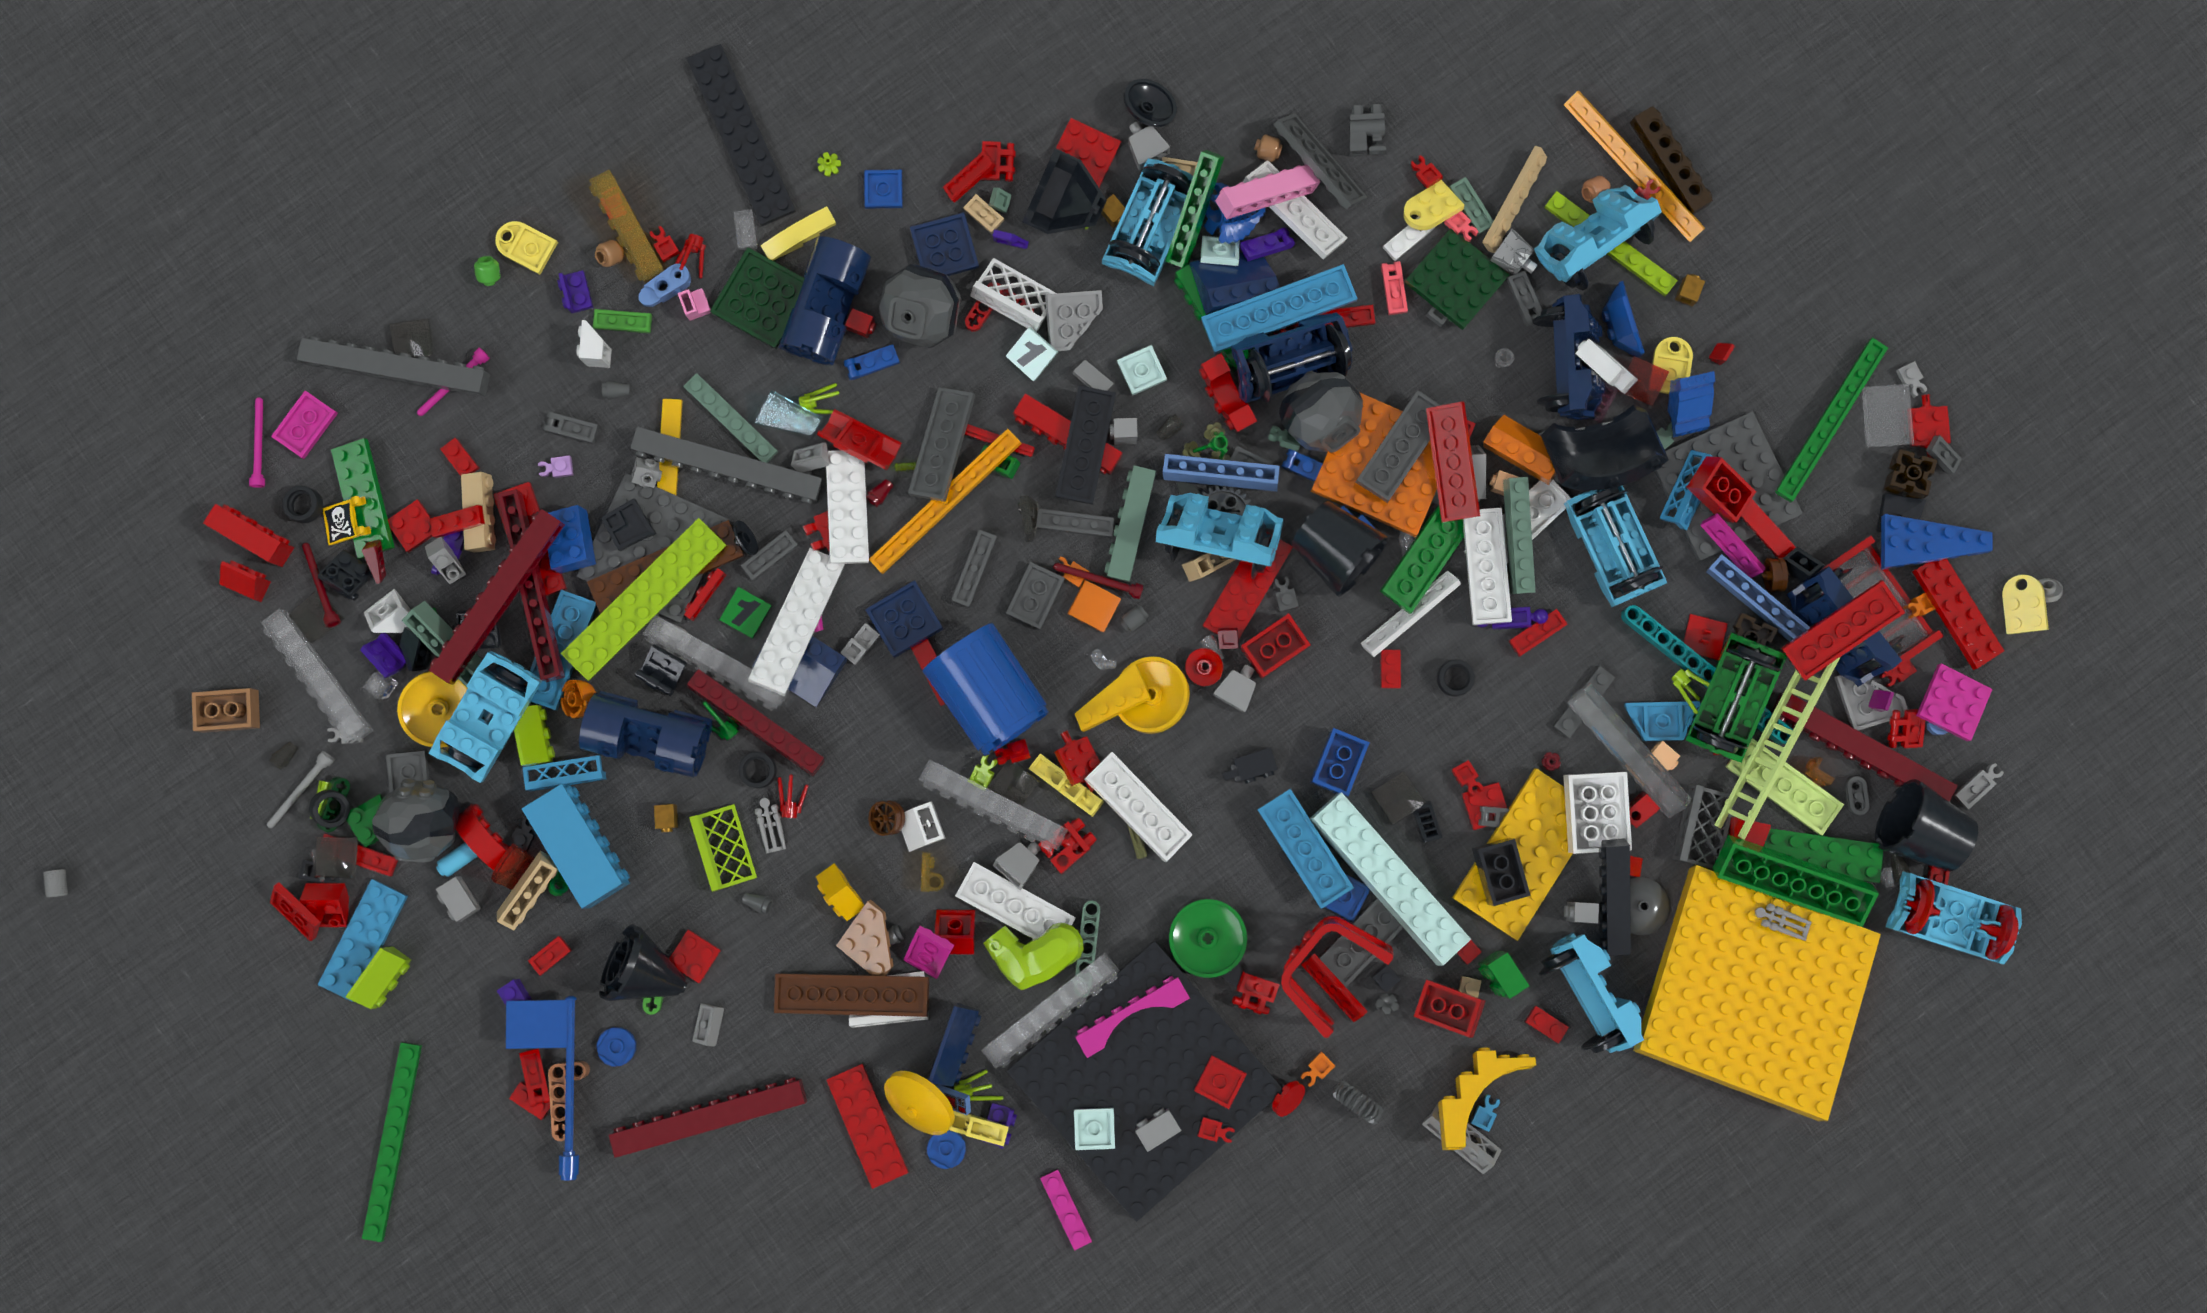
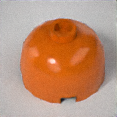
(576, 697)

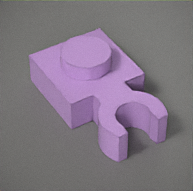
(559, 467)

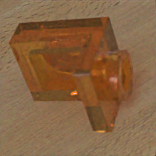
(1818, 776)

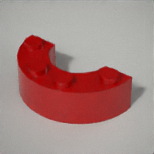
(1225, 394)
(478, 836)

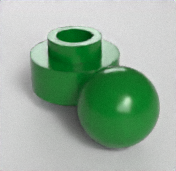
(557, 880)

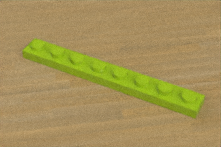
(1623, 253)

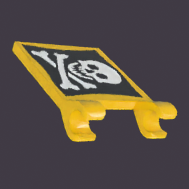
(342, 521)

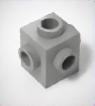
(646, 472)

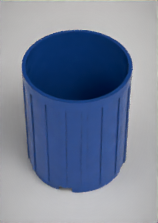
(986, 689)

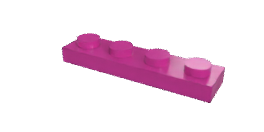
(1732, 546)
(1066, 1209)

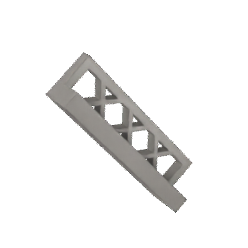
(1473, 1152)

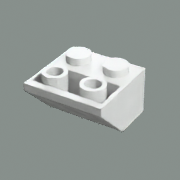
(592, 348)
(922, 827)

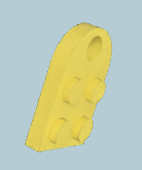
(1432, 206)
(526, 246)
(1676, 363)
(2025, 608)

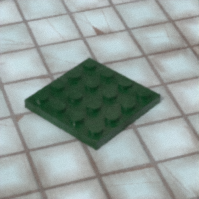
(1456, 279)
(759, 297)

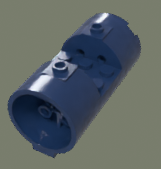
(829, 285)
(617, 727)

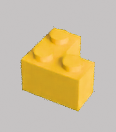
(839, 892)

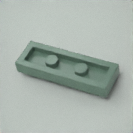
(1473, 206)

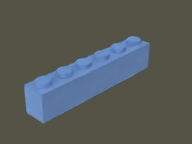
(1221, 472)
(1757, 598)

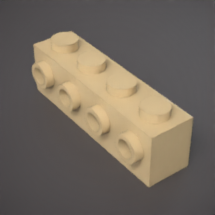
(478, 491)
(527, 891)

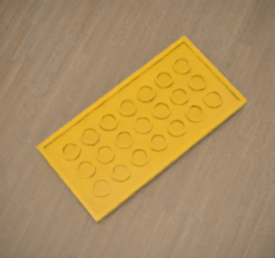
(1540, 833)

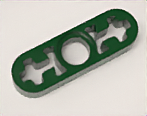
(325, 806)

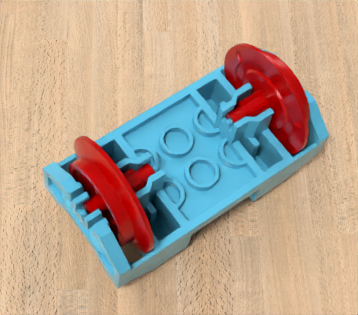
(1955, 918)

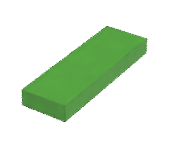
(622, 321)

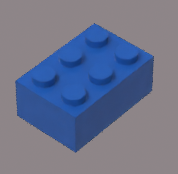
(574, 543)
(1339, 762)

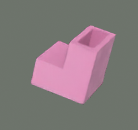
(694, 303)

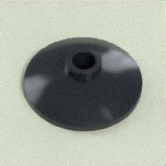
(745, 538)

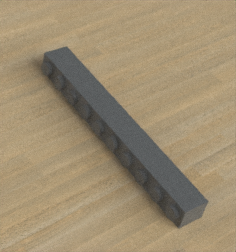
(393, 367)
(727, 465)

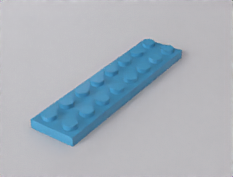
(1279, 308)

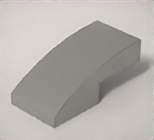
(861, 643)

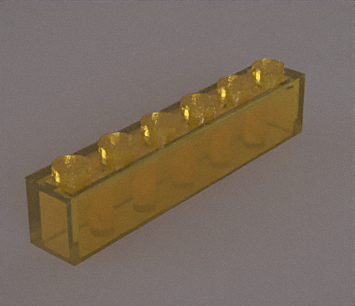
(627, 226)

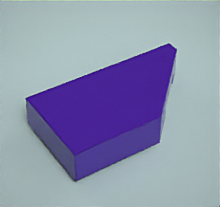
(1009, 239)

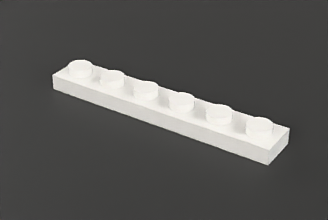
(1402, 620)

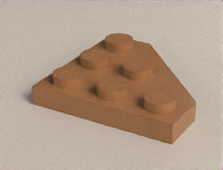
(869, 941)

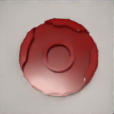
(1289, 1098)

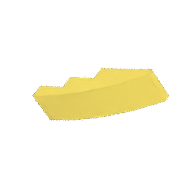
(798, 233)
(1057, 779)
(980, 1128)

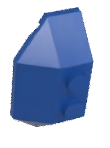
(1621, 322)

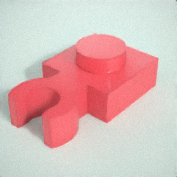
(1460, 224)

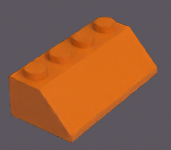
(1520, 448)

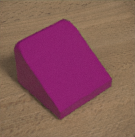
(1881, 700)

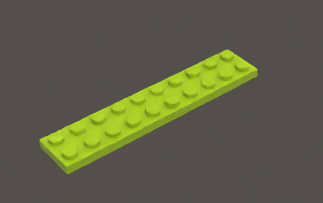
(643, 599)

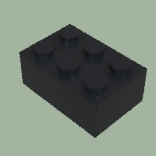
(1501, 871)

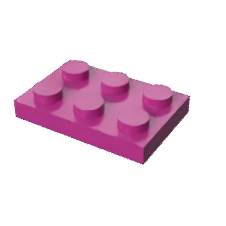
(304, 424)
(928, 952)

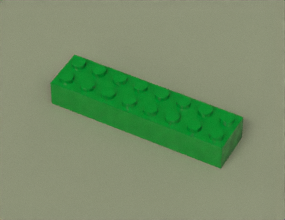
(1795, 881)

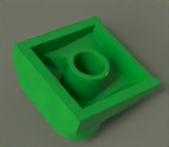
(361, 821)

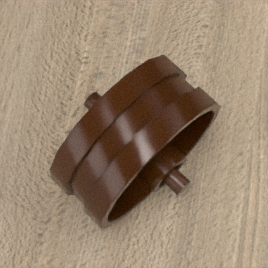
(1775, 575)
(885, 818)

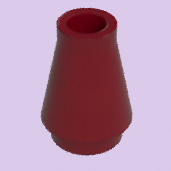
(879, 493)

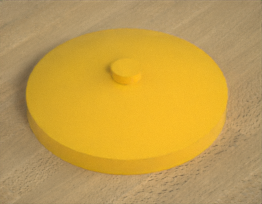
(1168, 693)
(427, 705)
(919, 1102)

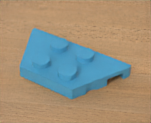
(1661, 719)

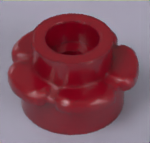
(1546, 761)

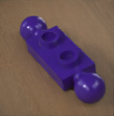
(1521, 618)

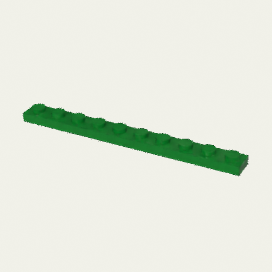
(1831, 420)
(392, 1142)

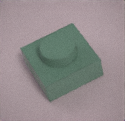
(1000, 200)

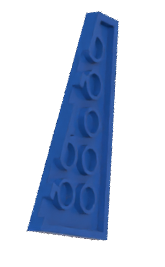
(1920, 541)

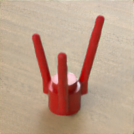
(693, 245)
(790, 809)

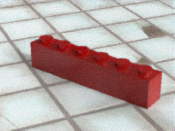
(1056, 428)

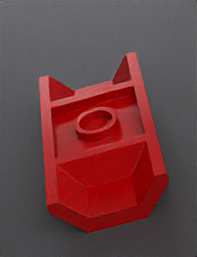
(860, 440)

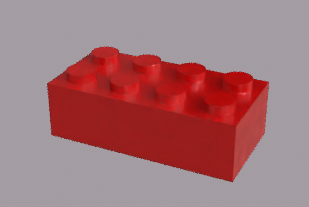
(249, 534)

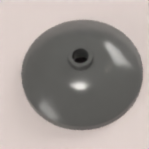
(1657, 906)

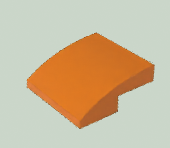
(1094, 606)

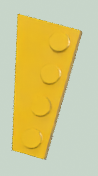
(1118, 697)

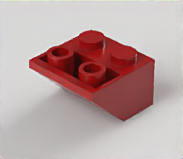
(243, 580)
(327, 903)

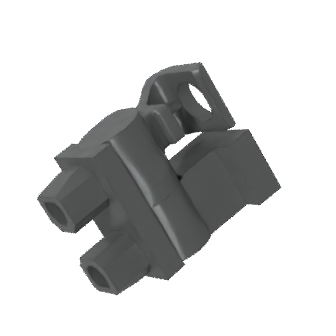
(1367, 125)

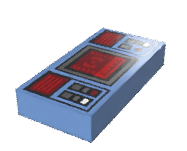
(959, 1101)

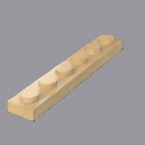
(1515, 199)

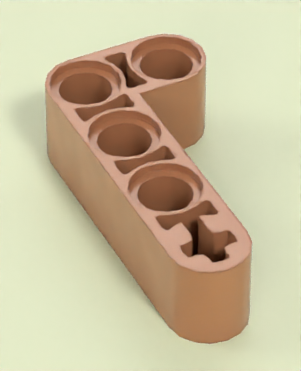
(557, 1101)

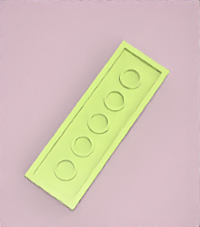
(1792, 791)

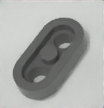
(1859, 795)

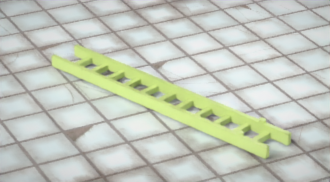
(1785, 751)

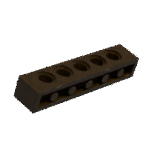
(1671, 170)

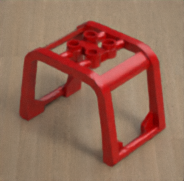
(1296, 993)

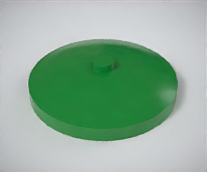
(1208, 938)

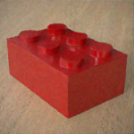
(1721, 489)
(1275, 646)
(1449, 1008)

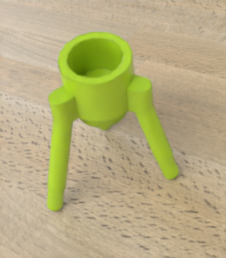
(809, 400)
(1681, 681)
(967, 1089)

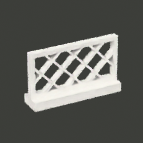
(1007, 304)
(871, 1020)

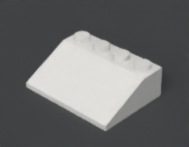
(1596, 810)

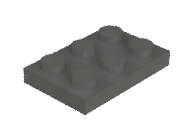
(1035, 596)
(407, 766)

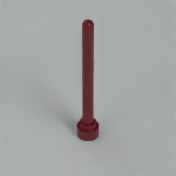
(1133, 589)
(330, 618)

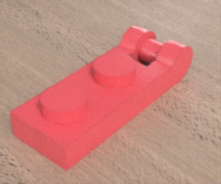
(1394, 288)

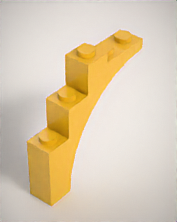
(1455, 1112)

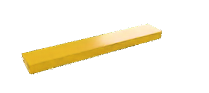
(670, 426)

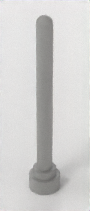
(323, 760)

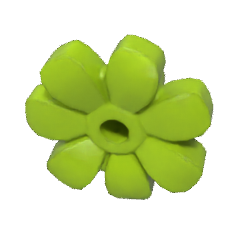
(829, 164)

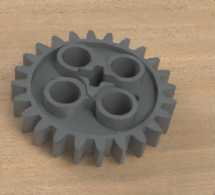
(1220, 497)

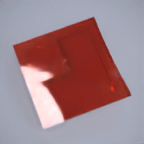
(1649, 381)
(512, 866)

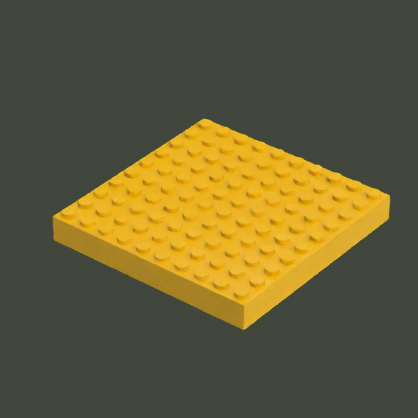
(1754, 1001)

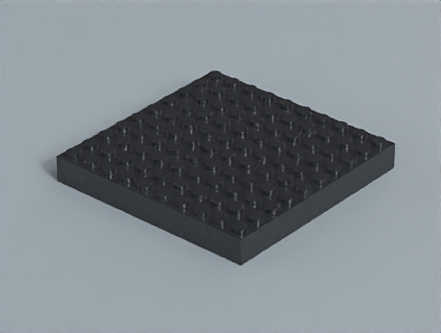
(1144, 1067)

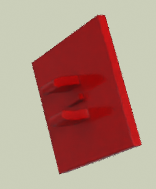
(1705, 636)

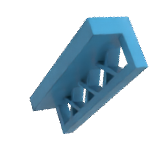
(1689, 502)
(578, 778)

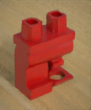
(1074, 846)

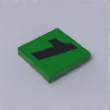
(745, 612)

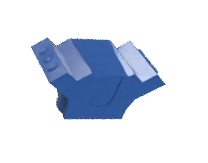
(1691, 403)

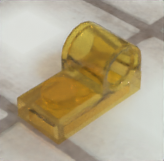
(927, 863)

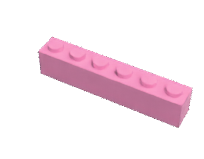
(1267, 191)

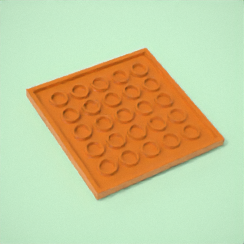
(1342, 468)

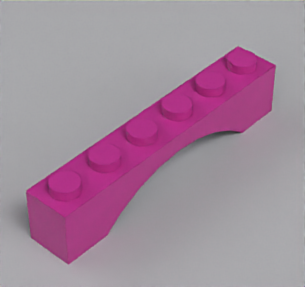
(1168, 995)

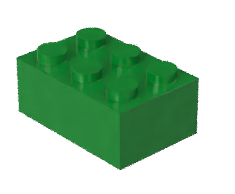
(1503, 974)

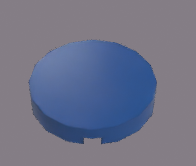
(616, 1046)
(946, 1149)

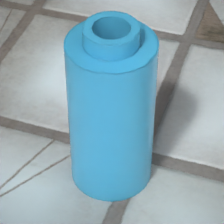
(455, 860)

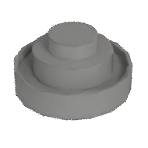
(2052, 589)

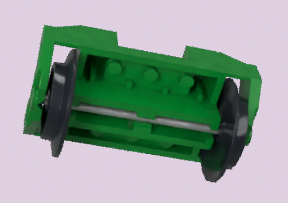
(1729, 712)

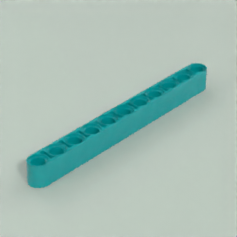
(1686, 653)

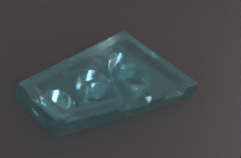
(787, 415)

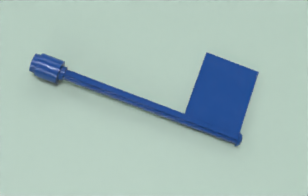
(549, 1026)

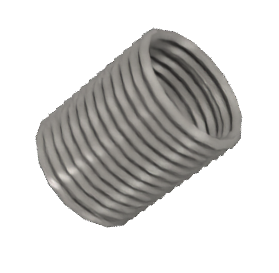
(55, 883)

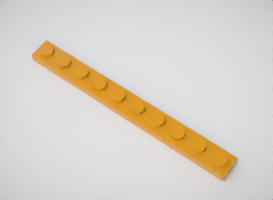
(1633, 165)
(936, 510)

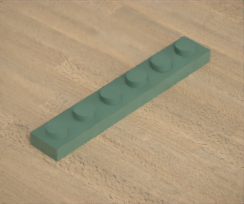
(730, 418)

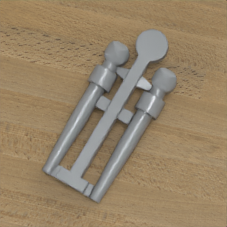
(765, 802)
(1760, 912)

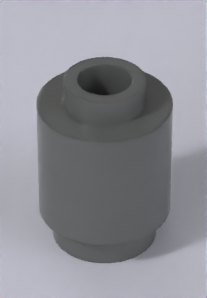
(1133, 618)

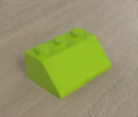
(533, 737)
(379, 977)

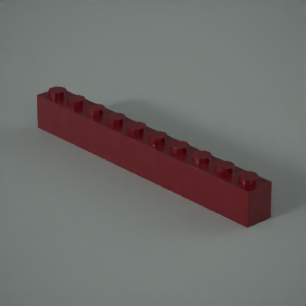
(533, 593)
(496, 597)
(1864, 749)
(707, 1118)

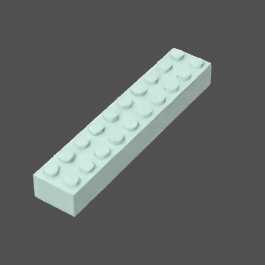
(1389, 879)

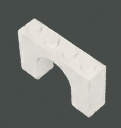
(1606, 365)

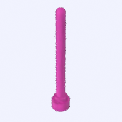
(478, 358)
(257, 479)

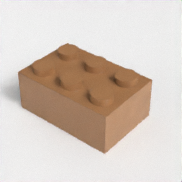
(225, 710)

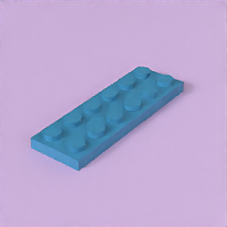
(569, 618)
(1305, 849)
(363, 937)

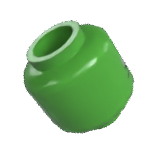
(487, 270)

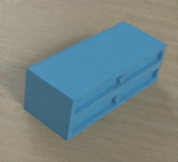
(576, 845)

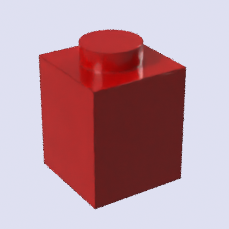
(860, 323)

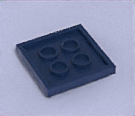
(945, 245)
(904, 619)

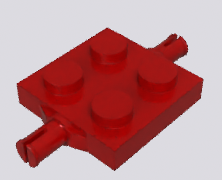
(1929, 422)
(1077, 759)

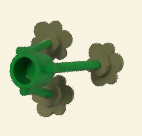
(1217, 443)

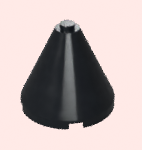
(639, 970)

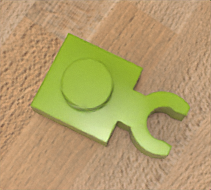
(982, 774)

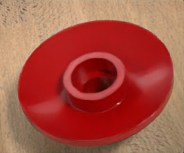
(1198, 673)

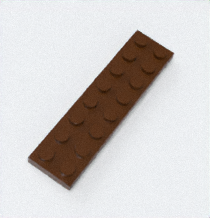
(614, 583)
(851, 995)

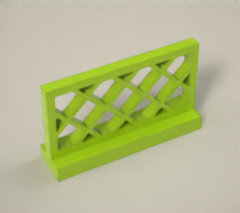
(706, 852)

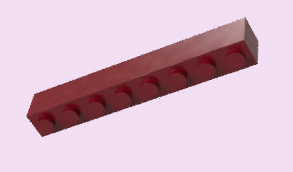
(755, 722)

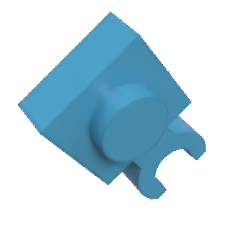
(1484, 1116)

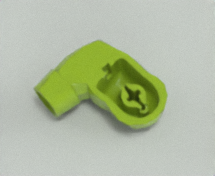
(1037, 959)

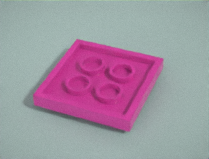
(1954, 702)

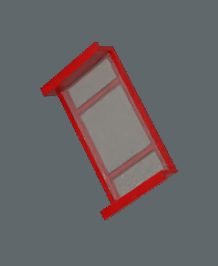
(1866, 573)

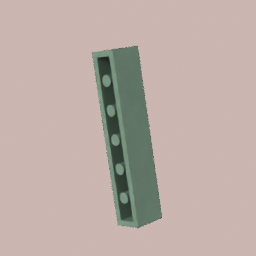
(1131, 524)
(1519, 535)
(434, 633)

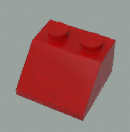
(957, 928)

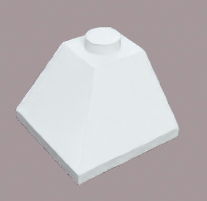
(387, 614)

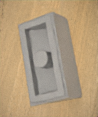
(1092, 377)
(810, 458)
(708, 1025)

